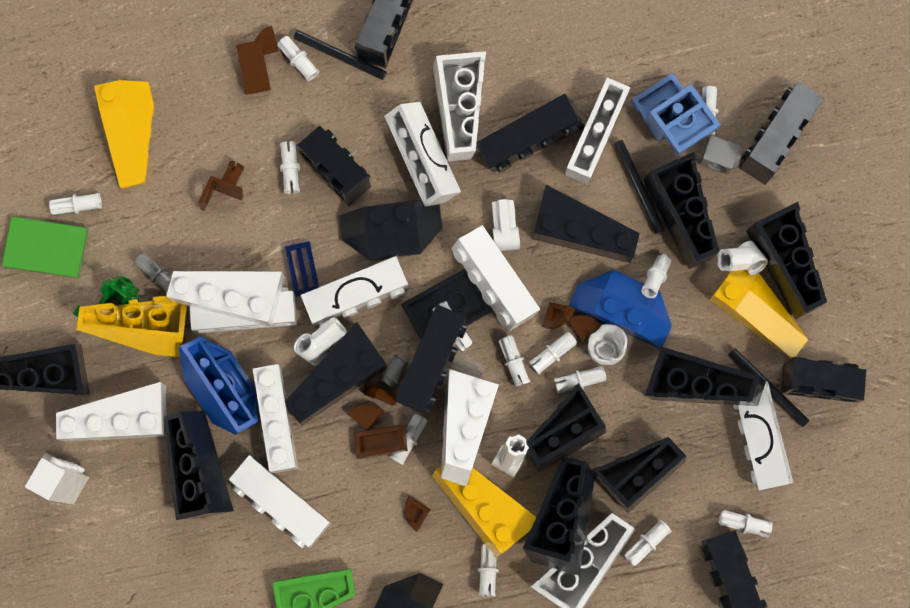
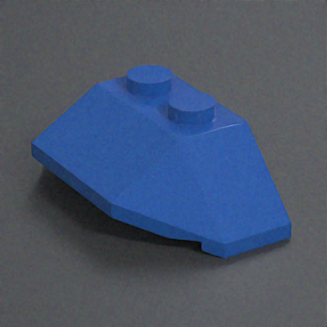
(619, 301)
(219, 385)

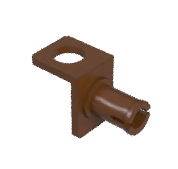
(226, 185)

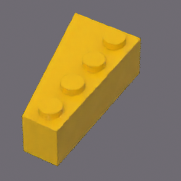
(488, 510)

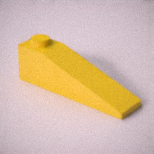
(127, 121)
(758, 309)
(146, 326)

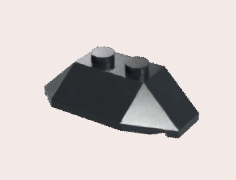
(391, 229)
(411, 592)

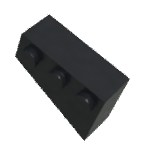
(335, 164)
(566, 430)

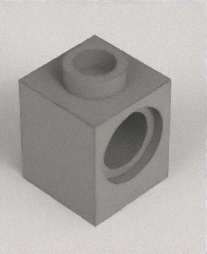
(720, 155)

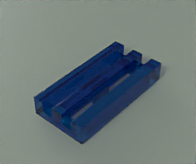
(298, 292)

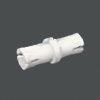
(290, 167)

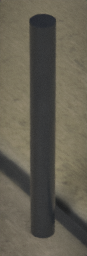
(340, 55)
(639, 187)
(782, 400)

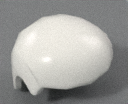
(608, 344)

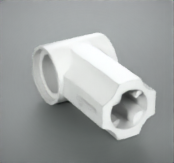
(505, 231)
(744, 257)
(316, 346)
(511, 455)

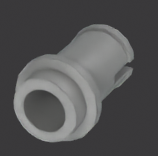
(394, 371)

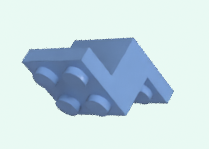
(675, 113)

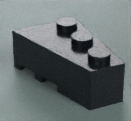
(823, 380)
(640, 473)
(731, 571)

